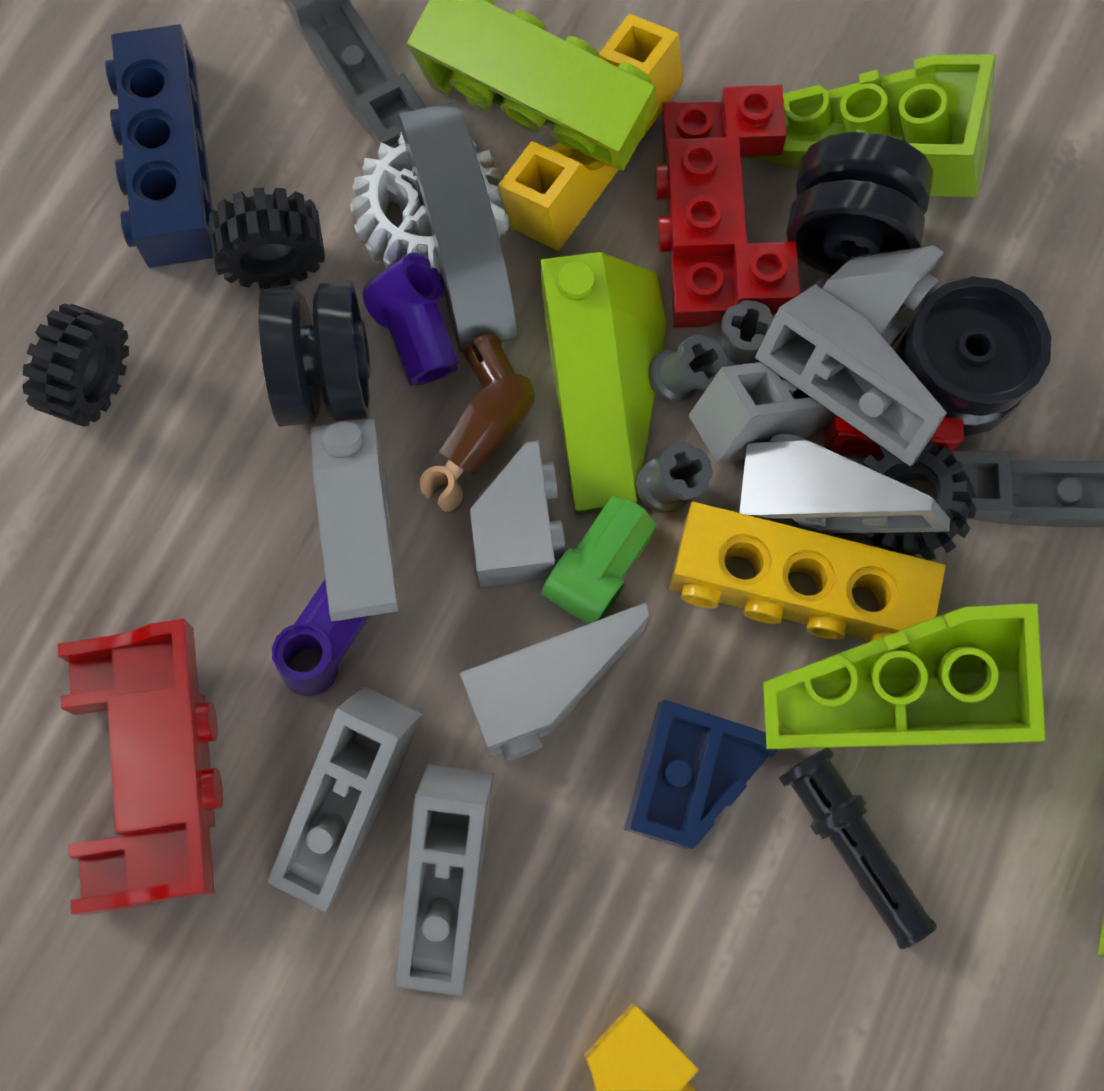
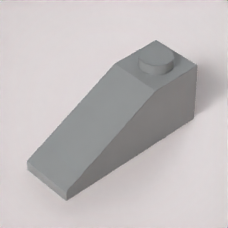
(851, 371)
(752, 406)
(828, 493)
(354, 519)
(538, 686)
(343, 795)
(443, 879)

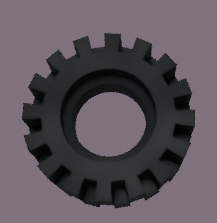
(266, 238)
(75, 364)
(953, 496)

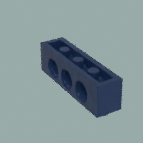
(159, 106)

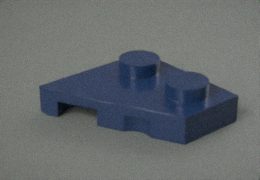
(691, 773)

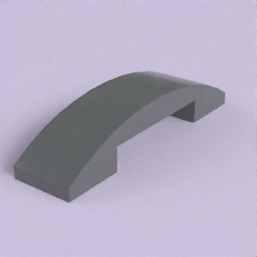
(356, 66)
(460, 222)
(1035, 490)

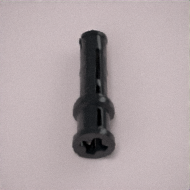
(905, 916)

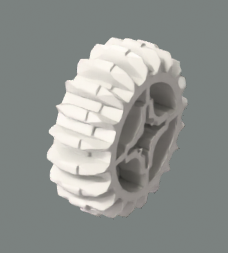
(393, 181)

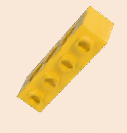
(903, 584)

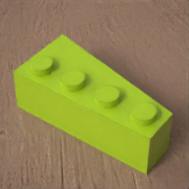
(534, 77)

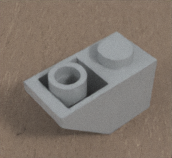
(885, 286)
(513, 525)

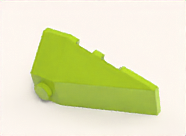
(934, 107)
(602, 335)
(934, 683)

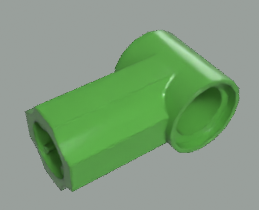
(592, 575)

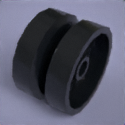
(858, 199)
(977, 349)
(305, 355)

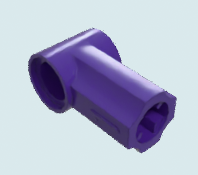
(405, 303)
(318, 632)

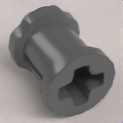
(746, 319)
(681, 371)
(687, 465)

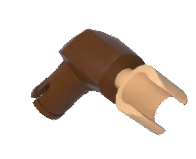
(484, 424)

